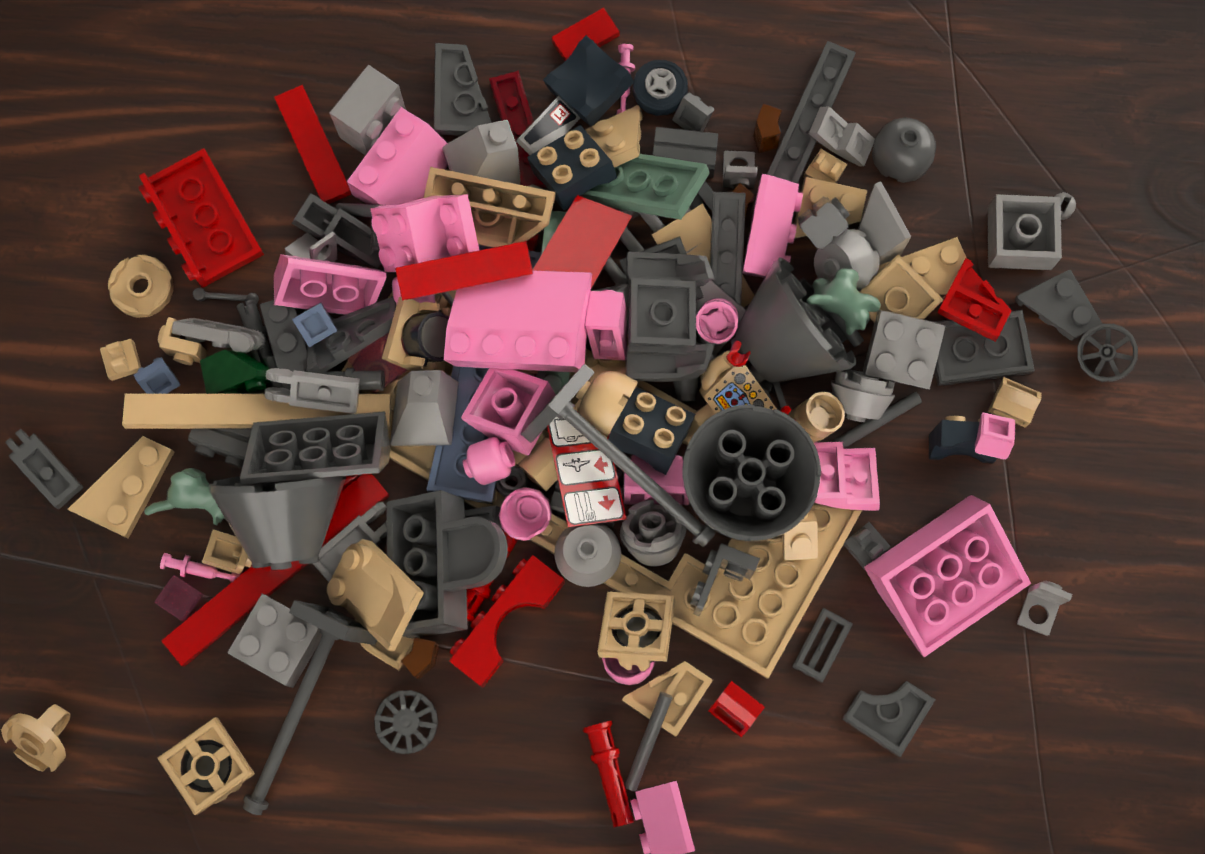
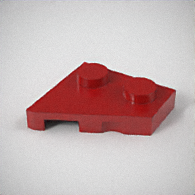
(975, 304)

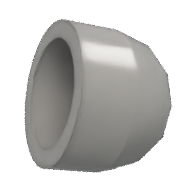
(1071, 205)

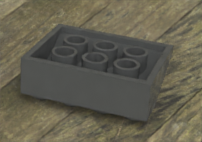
(316, 448)

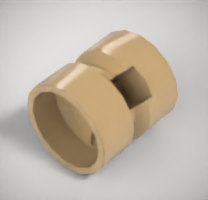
(819, 415)

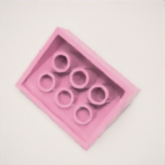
(521, 323)
(948, 574)

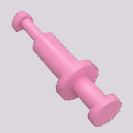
(625, 50)
(194, 568)

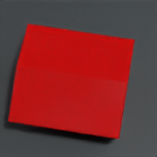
(736, 709)

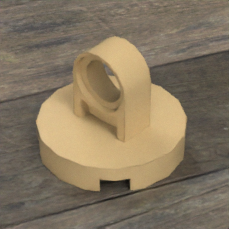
(38, 738)

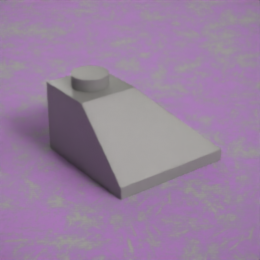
(486, 153)
(883, 225)
(424, 409)

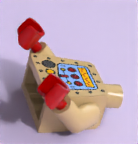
(731, 384)

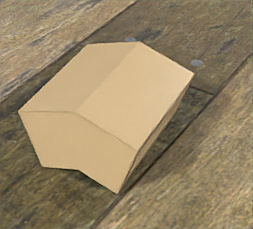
(1015, 402)

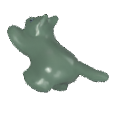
(844, 299)
(188, 491)

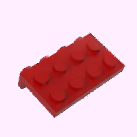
(200, 218)

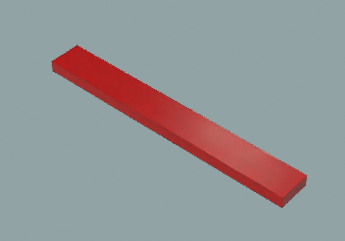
(243, 593)

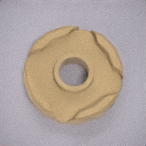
(153, 298)

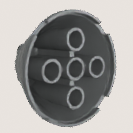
(788, 334)
(751, 473)
(279, 518)

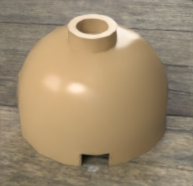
(605, 399)

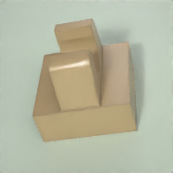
(825, 167)
(120, 359)

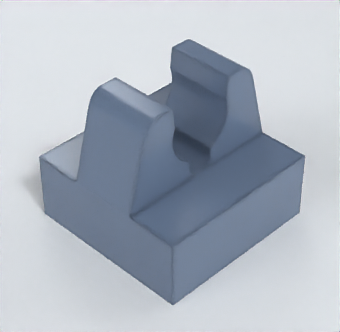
(315, 324)
(157, 378)

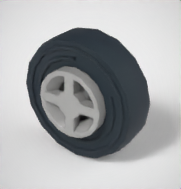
(661, 76)

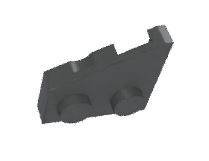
(1062, 305)

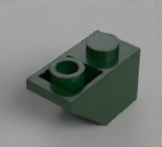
(233, 373)

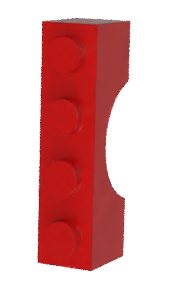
(532, 587)

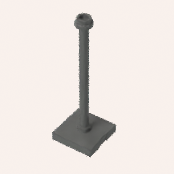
(564, 409)
(333, 627)

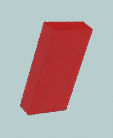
(596, 26)

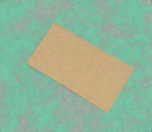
(693, 230)

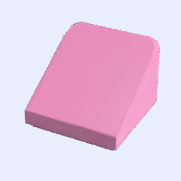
(995, 436)

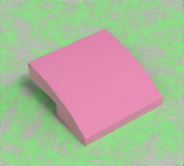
(847, 477)

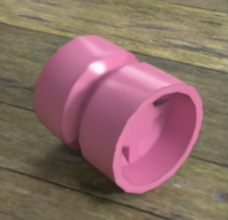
(717, 320)

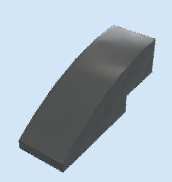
(351, 234)

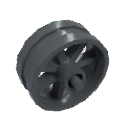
(1107, 352)

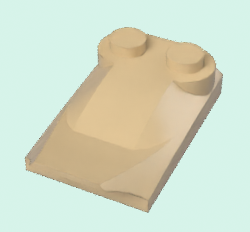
(374, 592)

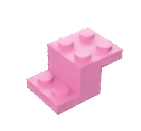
(424, 230)

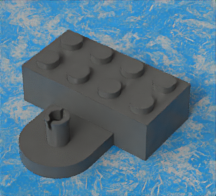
(442, 557)

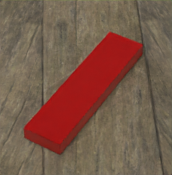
(313, 145)
(464, 270)

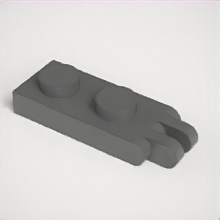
(43, 469)

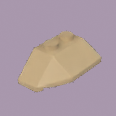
(500, 210)

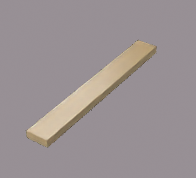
(226, 410)

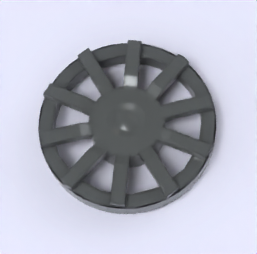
(406, 722)

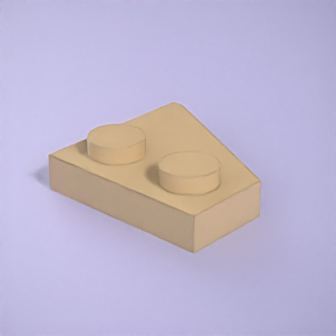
(619, 135)

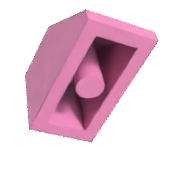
(607, 324)

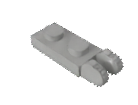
(222, 335)
(314, 390)
(353, 533)

